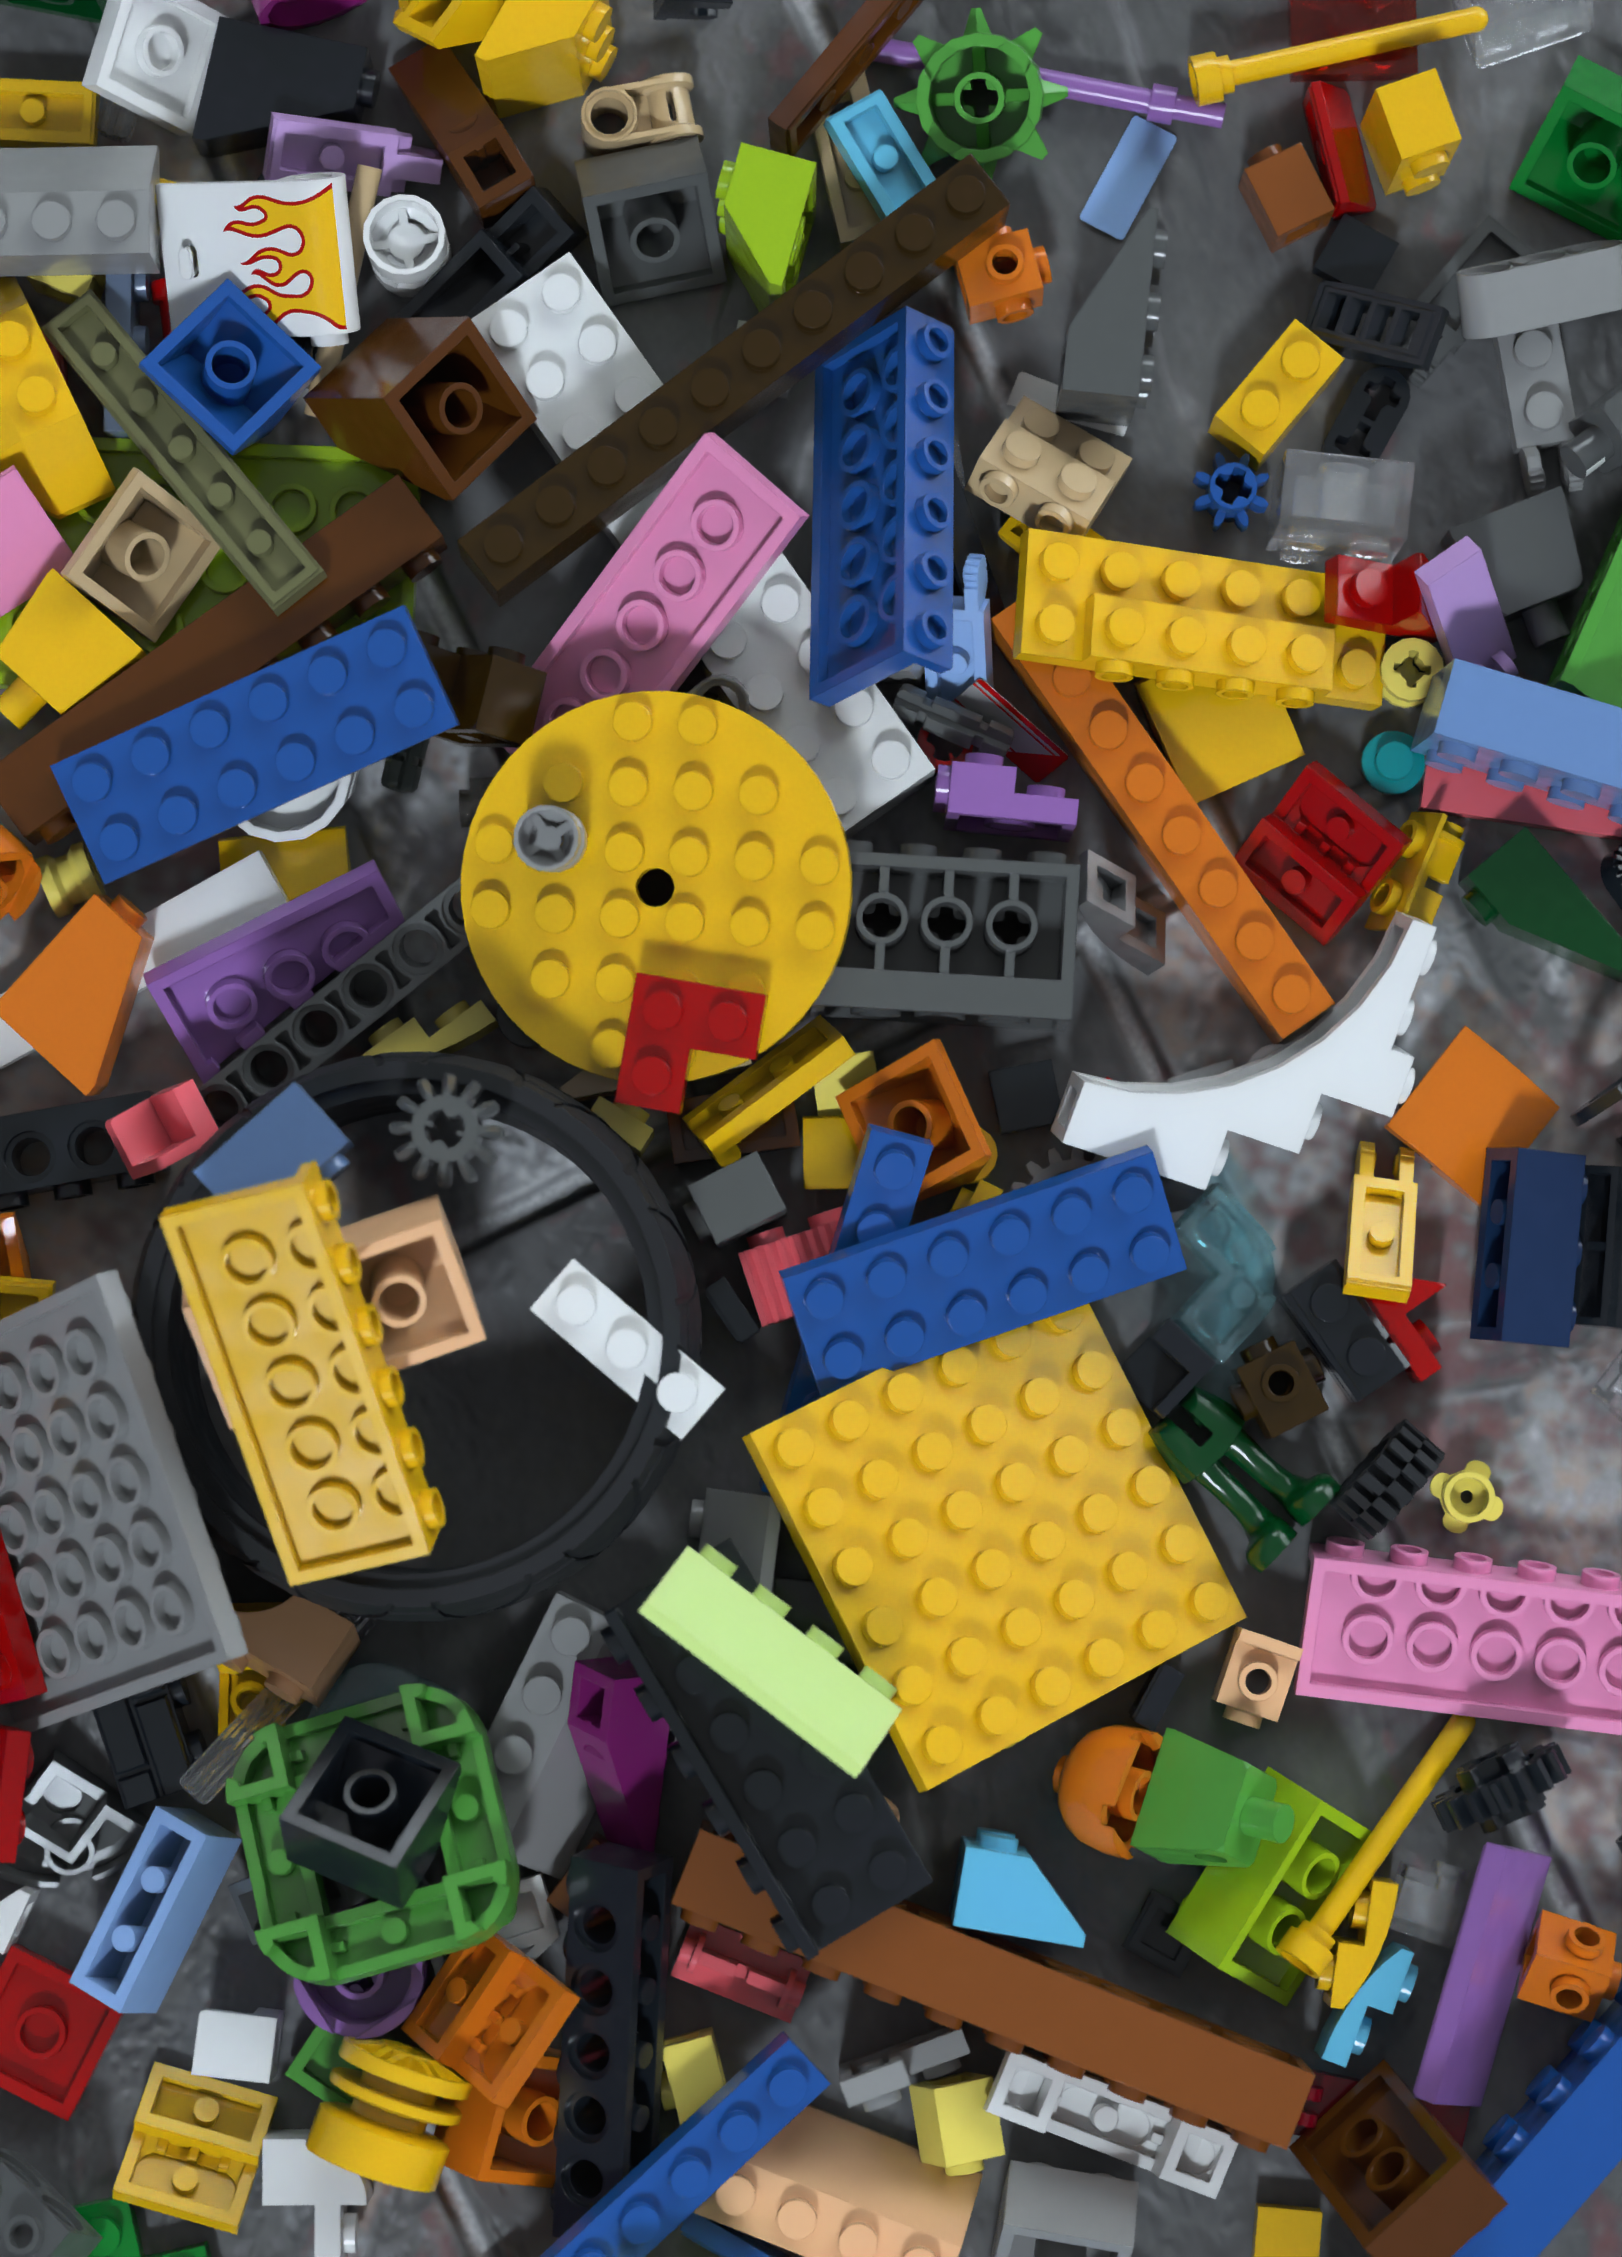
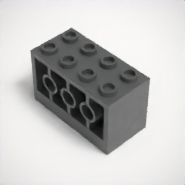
(974, 975)

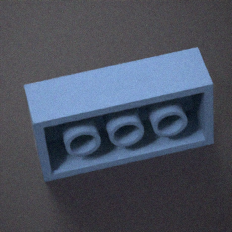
(1523, 736)

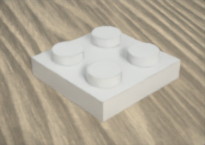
(154, 59)

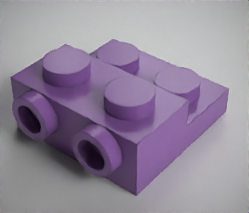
(983, 800)

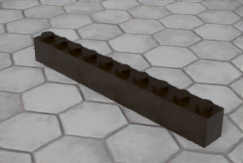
(734, 379)

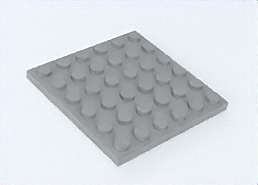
(100, 1511)

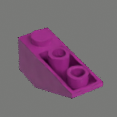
(618, 1750)

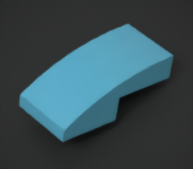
(1388, 1981)

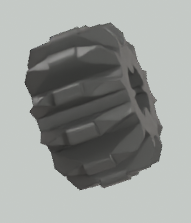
(437, 1151)

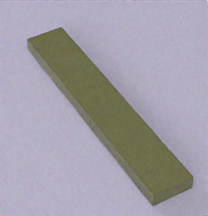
(184, 455)

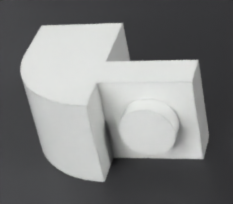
(301, 2178)

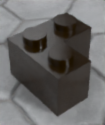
(489, 693)

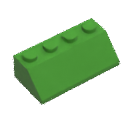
(1593, 652)

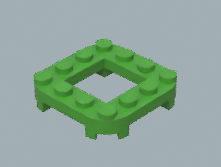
(377, 1937)

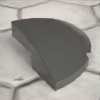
(72, 1827)

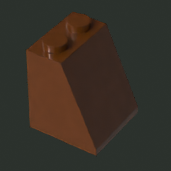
(423, 403)

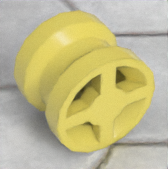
(1407, 685)
(70, 878)

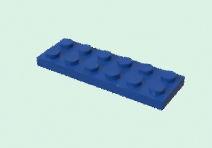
(255, 744)
(984, 1269)

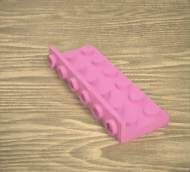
(1462, 1636)

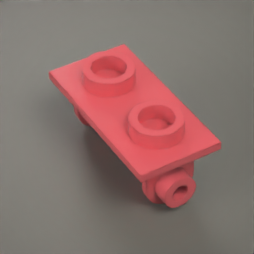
(740, 1973)

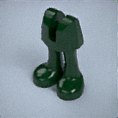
(1298, 1496)

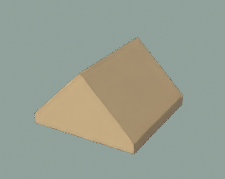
(141, 556)

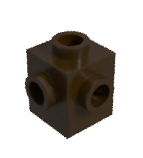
(1301, 1393)

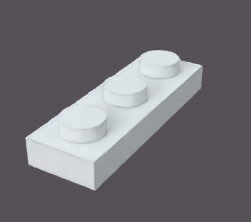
(623, 1345)

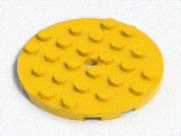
(669, 789)

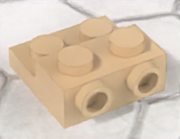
(1047, 471)

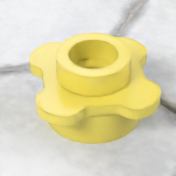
(1483, 1503)

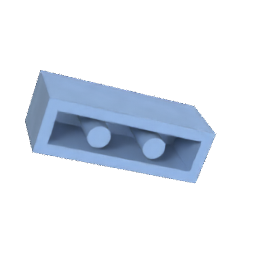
(155, 1910)

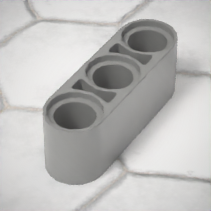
(1540, 289)

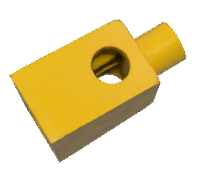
(60, 652)

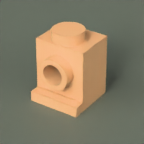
(1250, 1652)

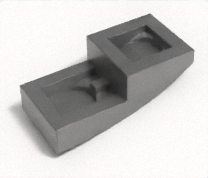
(1117, 916)

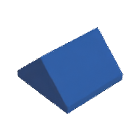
(231, 368)

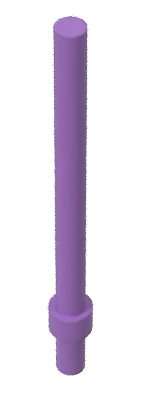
(1159, 103)

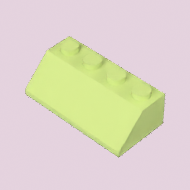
(771, 1659)

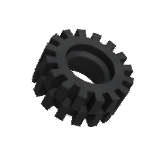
(1387, 1479)

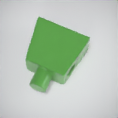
(1207, 1807)

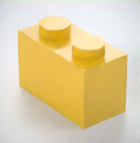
(1410, 133)
(1276, 394)

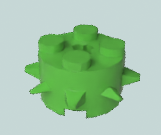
(1007, 68)

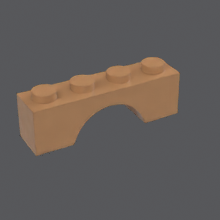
(297, 1648)

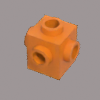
(1003, 277)
(1569, 1966)

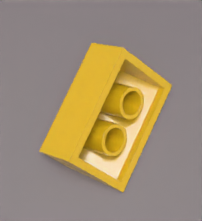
(544, 53)

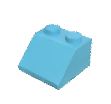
(1007, 1893)

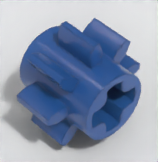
(1218, 481)

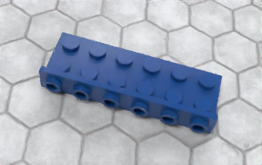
(883, 507)

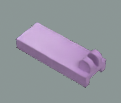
(1466, 608)

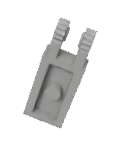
(1536, 401)

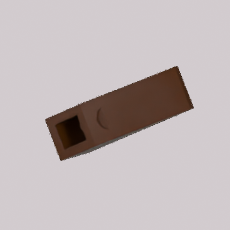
(464, 131)

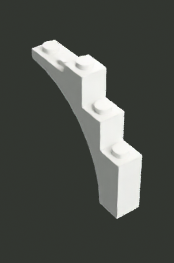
(1272, 1098)

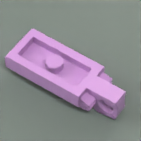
(325, 145)

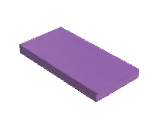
(1481, 1976)

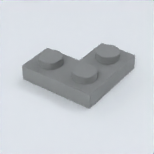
(880, 2075)

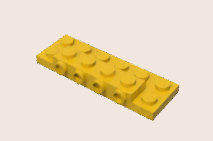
(1189, 622)

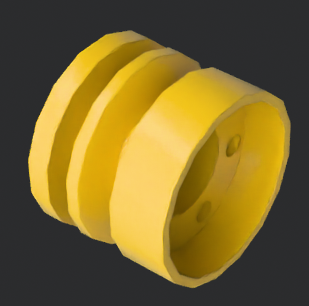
(390, 2108)

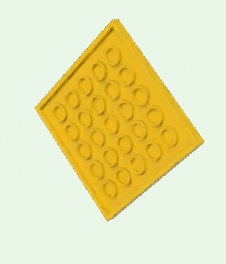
(995, 1536)

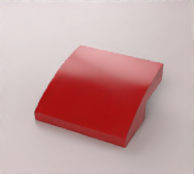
(1321, 852)

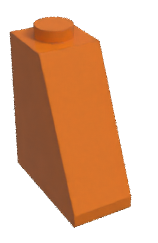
(82, 991)

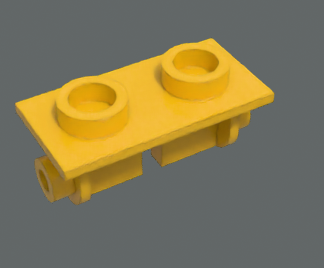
(1431, 855)

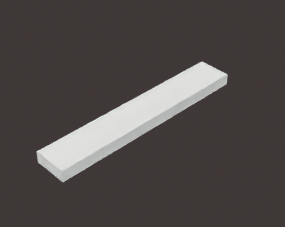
(189, 921)

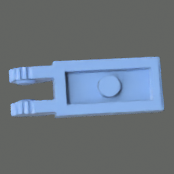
(970, 636)

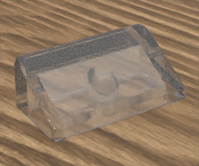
(1524, 26)

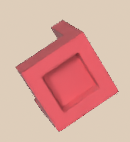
(161, 1129)

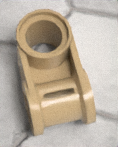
(645, 112)

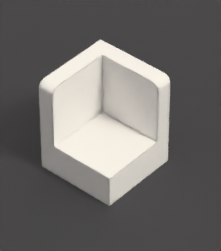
(238, 2044)

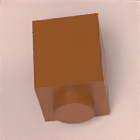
(1285, 195)

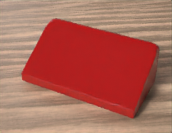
(1338, 149)

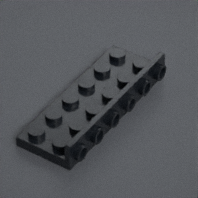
(806, 1825)

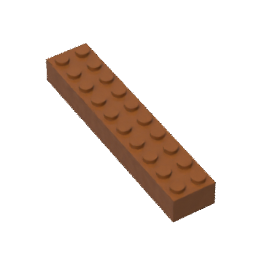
(1026, 2001)

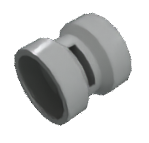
(539, 840)

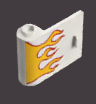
(274, 241)

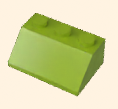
(766, 218)
(1243, 1913)

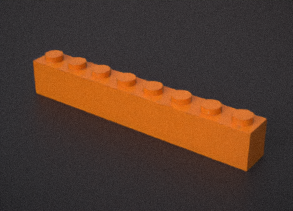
(1174, 839)

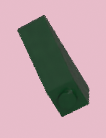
(1541, 905)

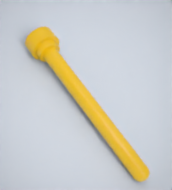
(1215, 76)
(1311, 1942)

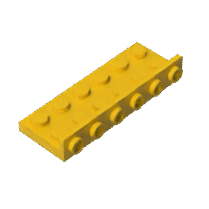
(305, 1376)

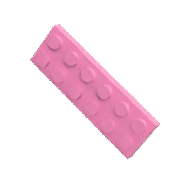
(670, 583)

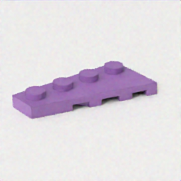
(250, 975)

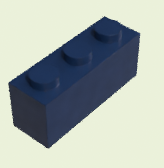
(1528, 1247)

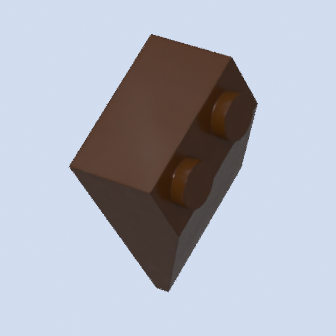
(1396, 2172)

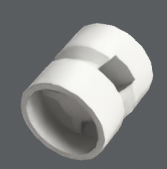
(405, 243)

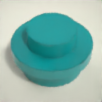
(1390, 764)

